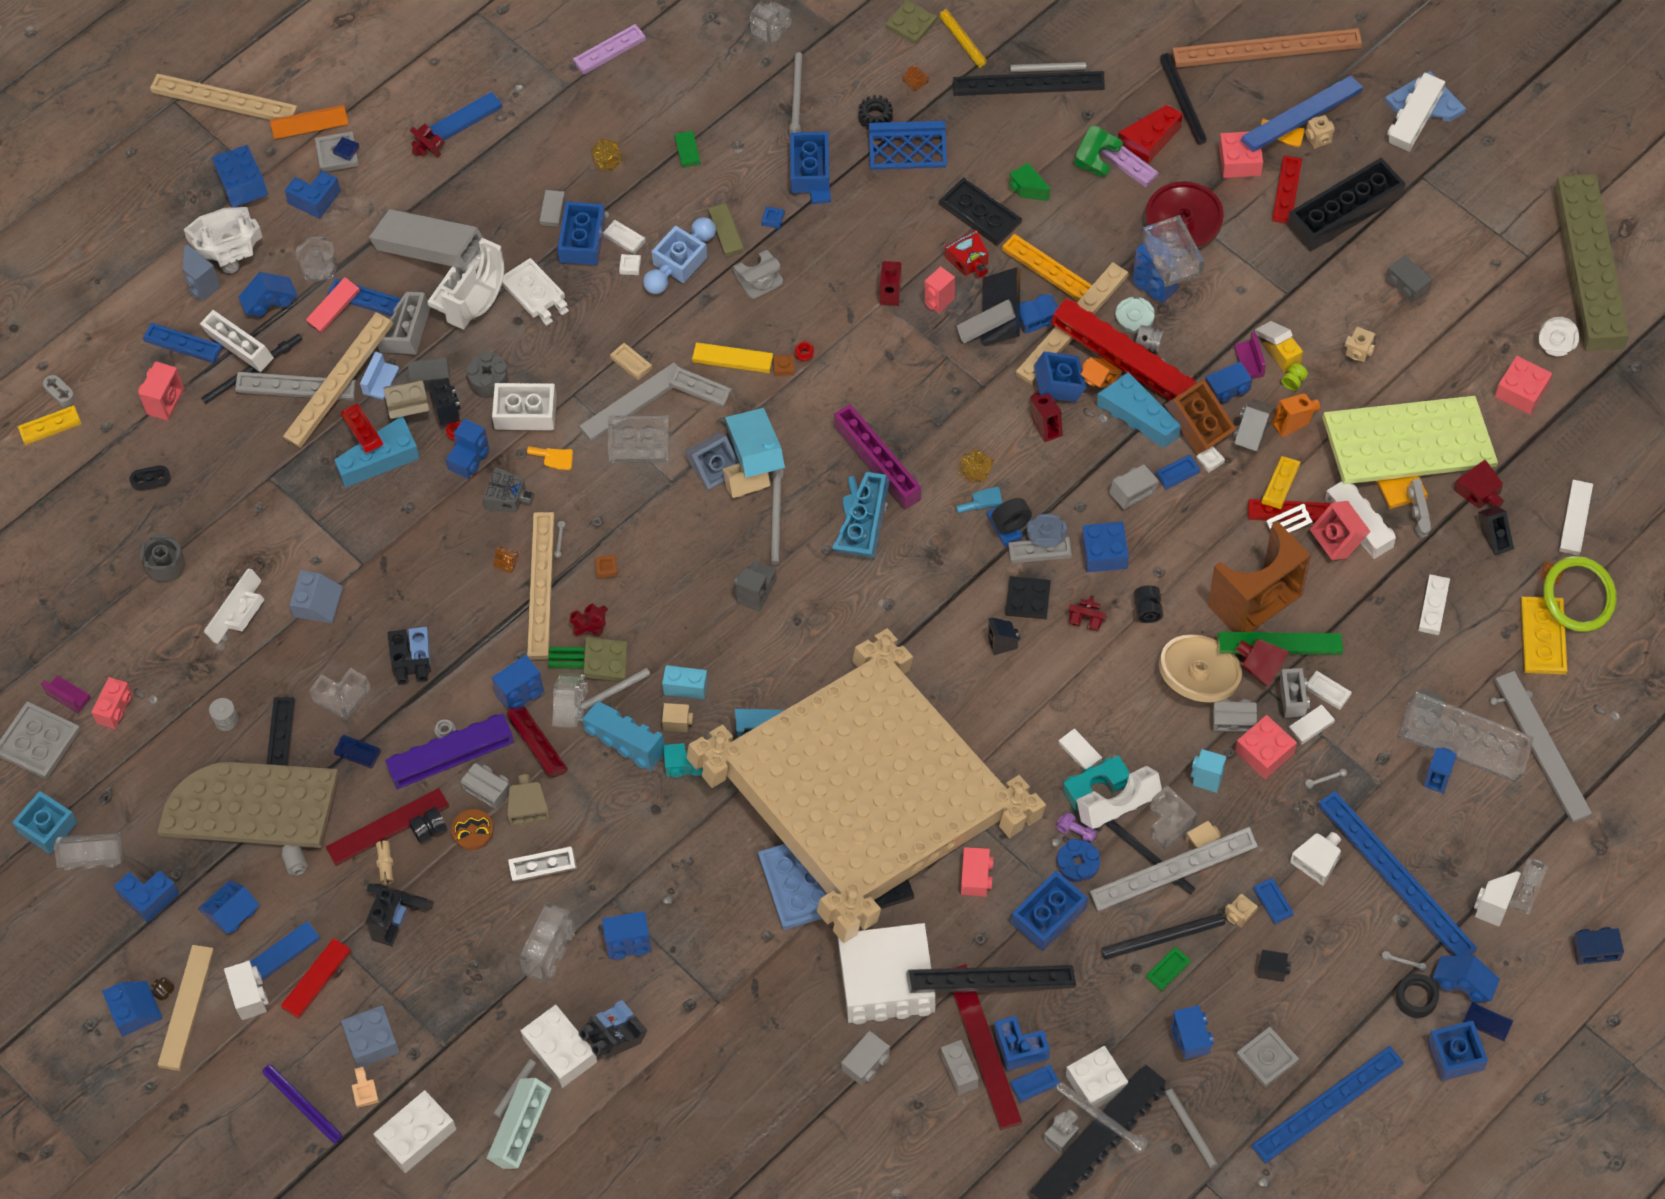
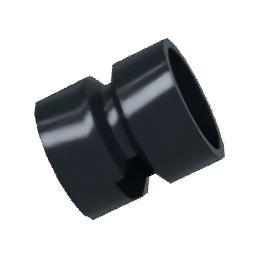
(1148, 604)
(428, 825)

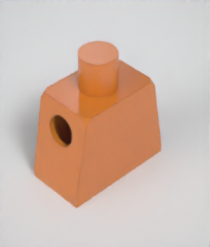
(1294, 413)

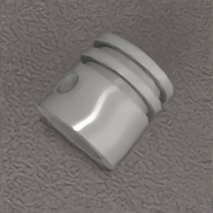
(1154, 339)
(223, 714)

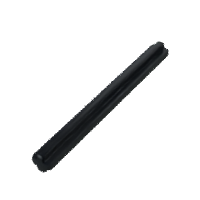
(1183, 98)
(1163, 936)

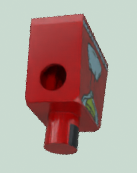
(968, 254)

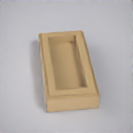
(631, 361)

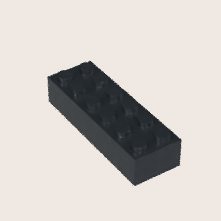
(1346, 204)

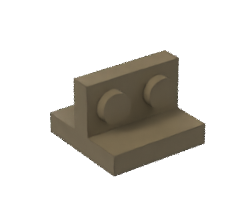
(406, 398)

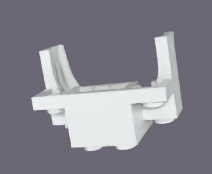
(466, 294)

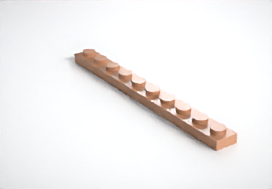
(1267, 48)

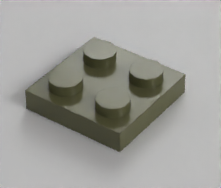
(911, 22)
(604, 659)

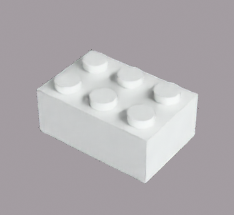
(524, 406)
(558, 1046)
(415, 1131)

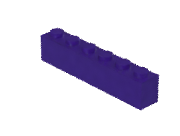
(449, 751)

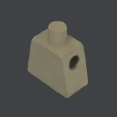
(526, 802)

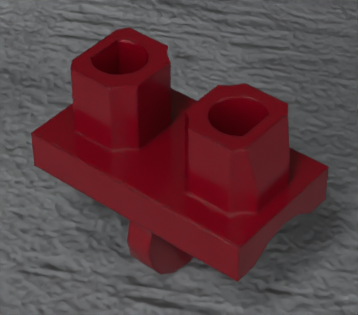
(433, 145)
(1078, 613)
(590, 621)

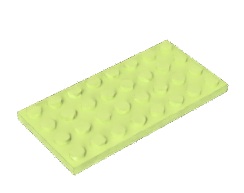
(1408, 439)

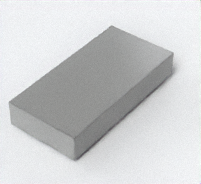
(552, 208)

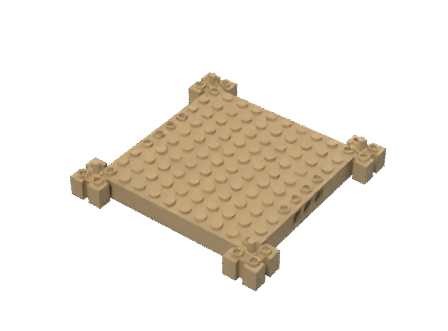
(865, 783)

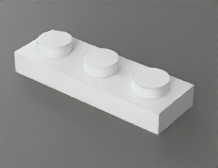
(1434, 604)

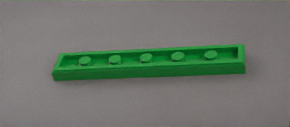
(1292, 642)

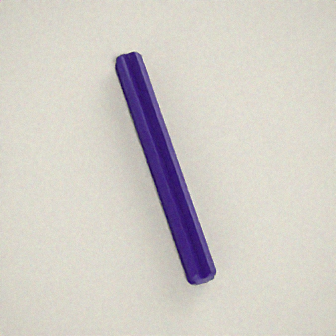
(302, 1104)

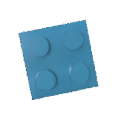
(44, 822)

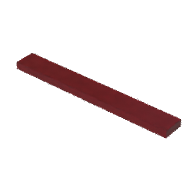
(987, 1058)

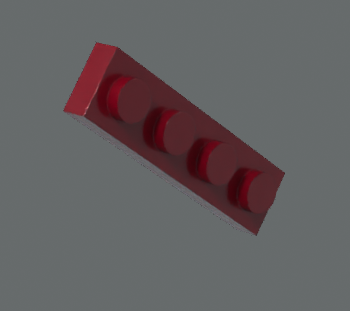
(537, 741)

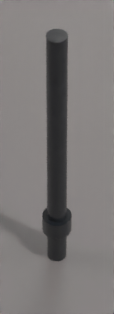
(283, 347)
(1145, 852)

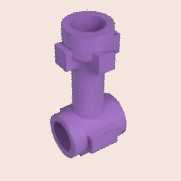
(1067, 823)

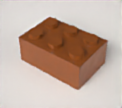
(1200, 416)

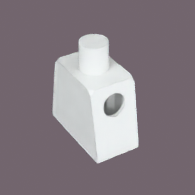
(1318, 856)

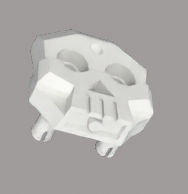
(224, 235)

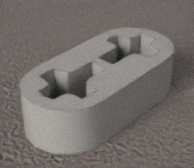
(56, 393)

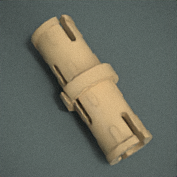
(384, 862)

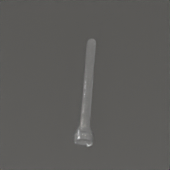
(1137, 1142)

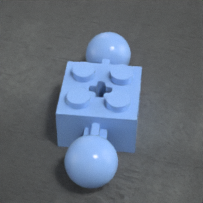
(679, 255)

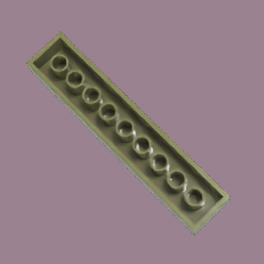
(1591, 262)

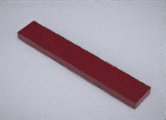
(384, 827)

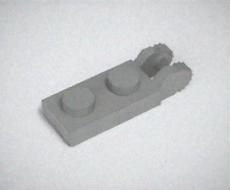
(1419, 508)

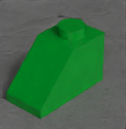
(1028, 183)

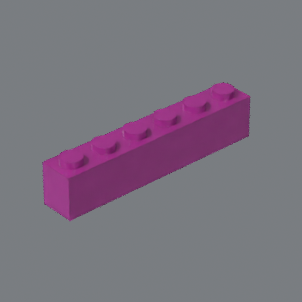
(877, 455)

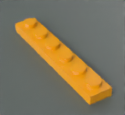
(1046, 267)

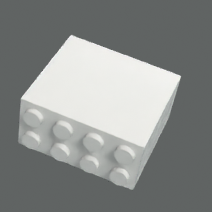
(876, 976)

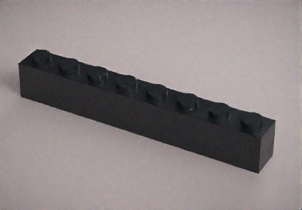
(1098, 1139)

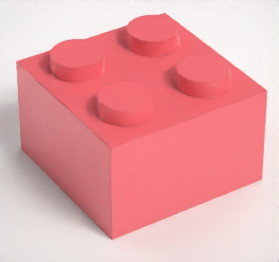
(1237, 158)
(1523, 385)
(161, 390)
(1339, 530)
(1265, 747)

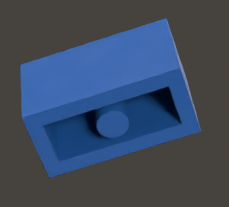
(1229, 382)
(1440, 769)

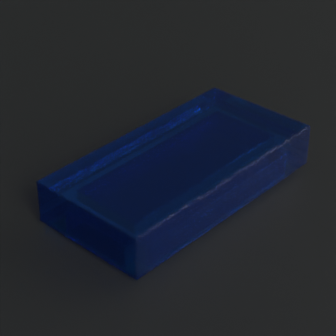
(357, 751)
(1489, 1021)

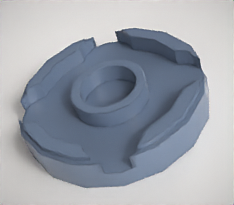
(1046, 530)

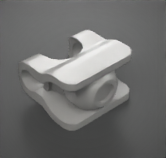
(760, 278)

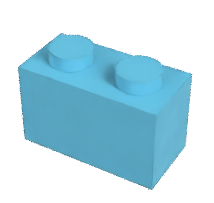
(685, 682)
(1208, 770)

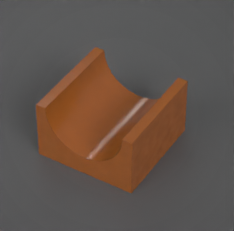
(1253, 598)

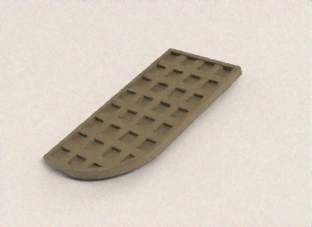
(252, 804)

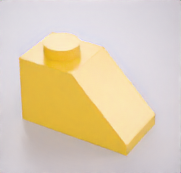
(1285, 353)

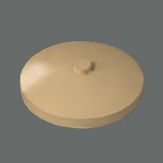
(1197, 669)

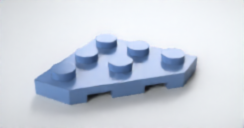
(1446, 108)

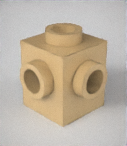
(1319, 131)
(1360, 344)

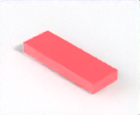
(333, 305)

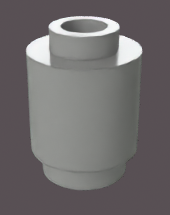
(294, 860)

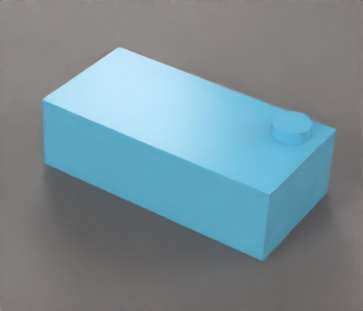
(755, 442)

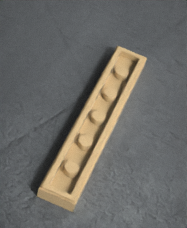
(186, 1008)

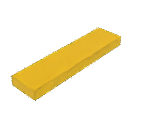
(732, 357)

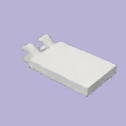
(534, 290)

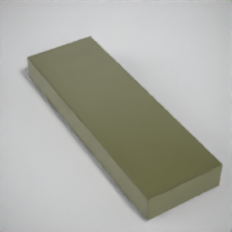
(726, 230)

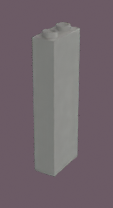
(426, 238)

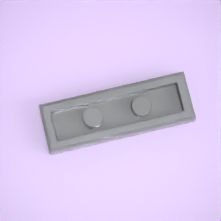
(986, 321)
(700, 387)
(1028, 552)

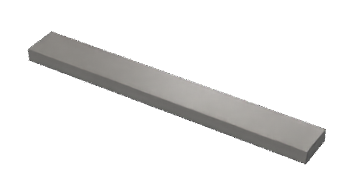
(1543, 747)
(1173, 869)

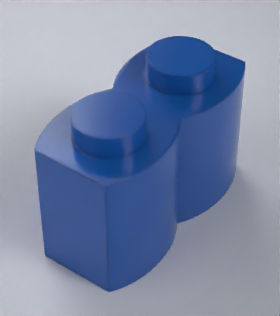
(1037, 313)

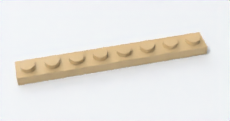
(221, 98)
(1090, 301)
(338, 380)
(541, 586)

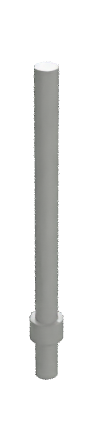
(795, 126)
(776, 476)

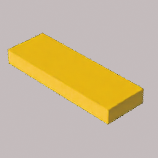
(49, 425)
(1281, 482)

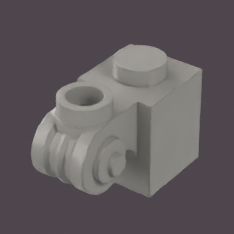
(1062, 1131)

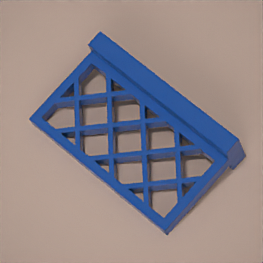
(907, 130)

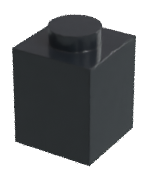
(1273, 965)

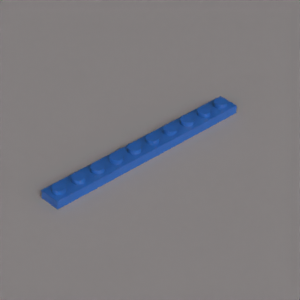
(1397, 876)

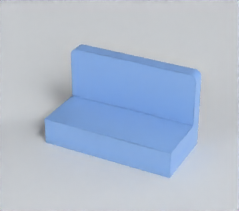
(378, 376)

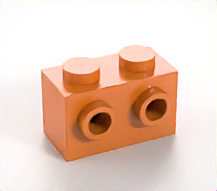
(1100, 372)

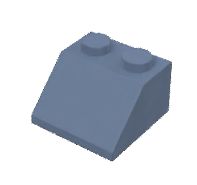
(199, 274)
(710, 458)
(315, 597)

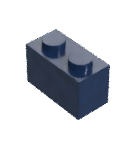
(1598, 945)

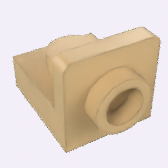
(1240, 910)

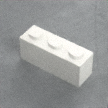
(542, 864)

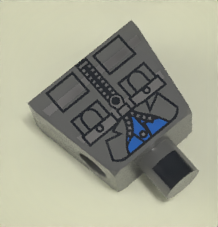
(506, 492)

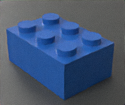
(809, 162)
(240, 175)
(581, 233)
(1148, 278)
(1049, 910)

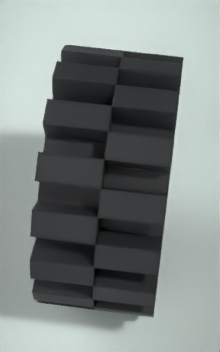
(875, 104)

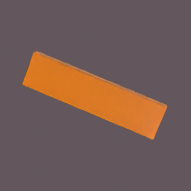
(309, 121)

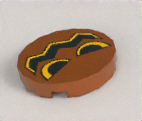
(472, 829)

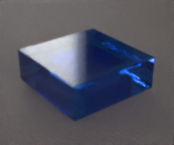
(346, 148)

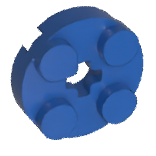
(1075, 849)

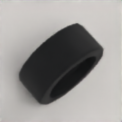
(1011, 515)
(1414, 1011)

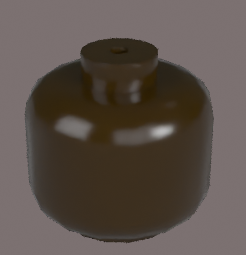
(162, 988)

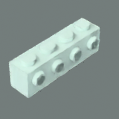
(519, 1123)

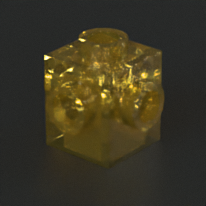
(607, 154)
(976, 466)

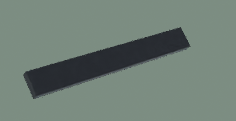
(1028, 83)
(990, 978)

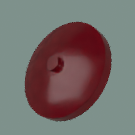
(1194, 203)

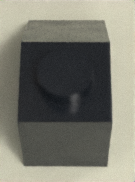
(1496, 529)
(1002, 636)

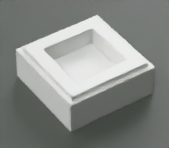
(630, 264)
(1210, 459)

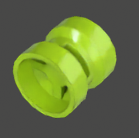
(1293, 378)

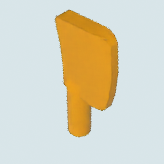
(1292, 138)
(554, 458)

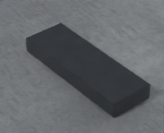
(405, 897)

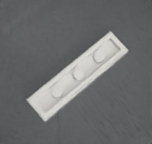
(1576, 517)

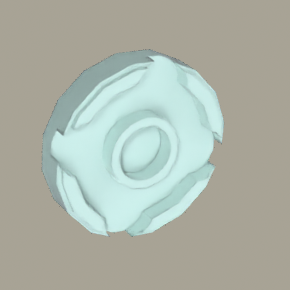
(1133, 313)

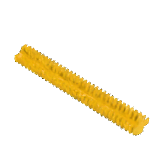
(962, 38)

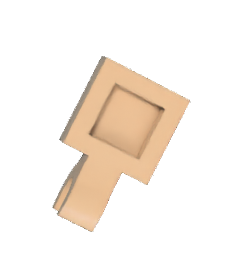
(364, 1091)

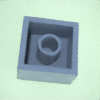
(370, 1036)

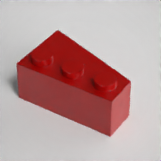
(1151, 133)

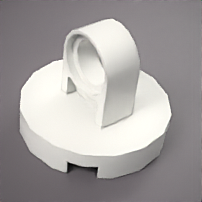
(1558, 336)

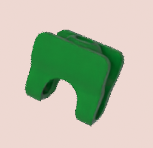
(1089, 148)

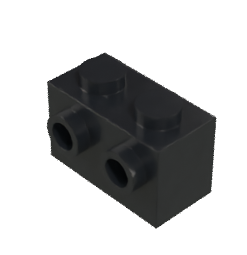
(445, 401)

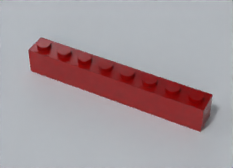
(1120, 350)

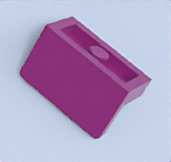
(1251, 357)
(66, 694)

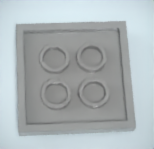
(37, 740)

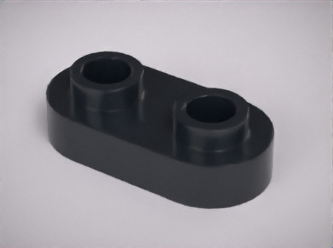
(150, 478)

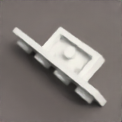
(237, 608)

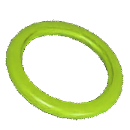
(1551, 604)

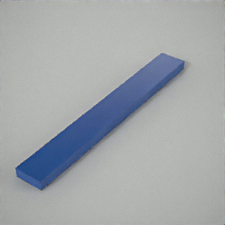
(1301, 114)
(1327, 1105)

